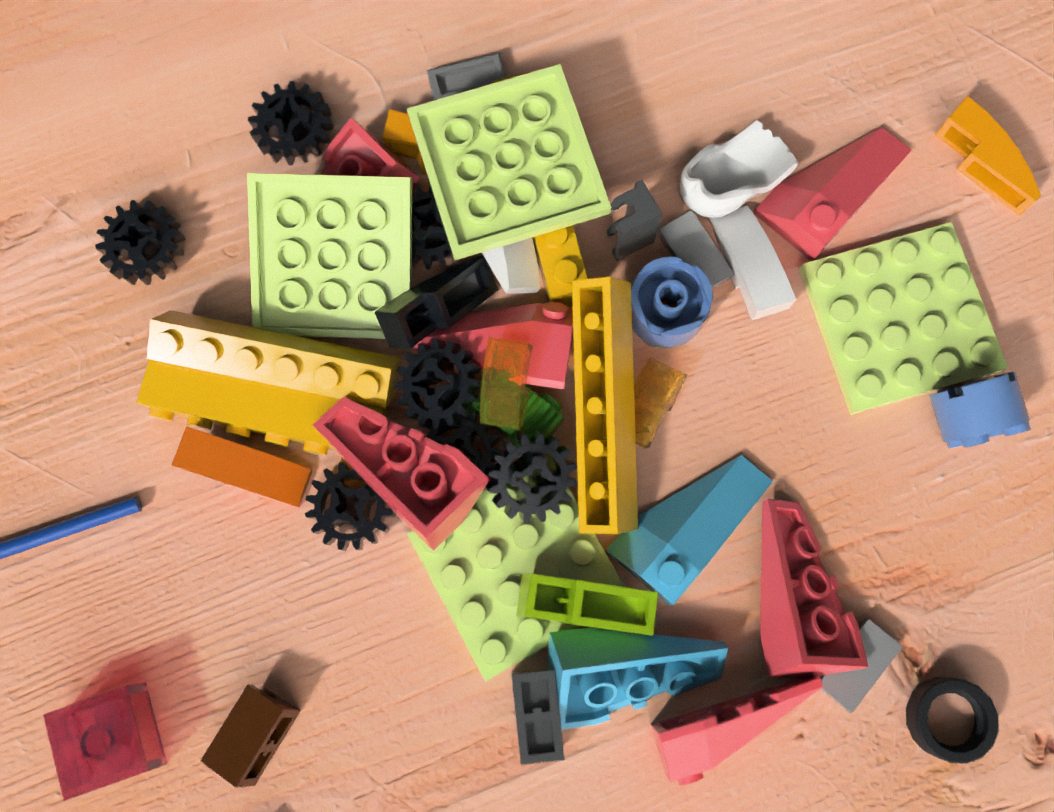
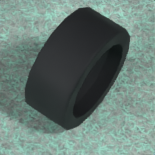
(985, 714)

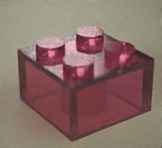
(104, 740)

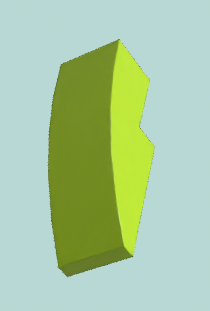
(587, 603)

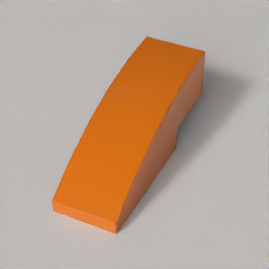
(242, 467)

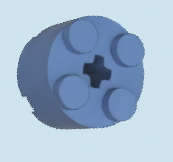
(679, 284)
(980, 410)

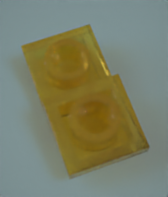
(503, 383)
(654, 395)

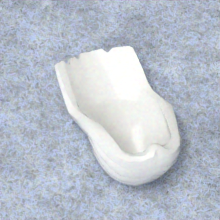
(735, 171)

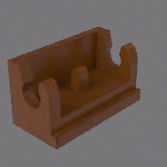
(250, 736)

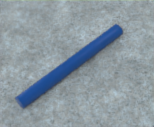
(70, 526)

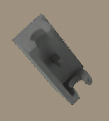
(640, 221)
(537, 716)

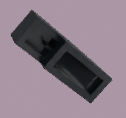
(436, 303)

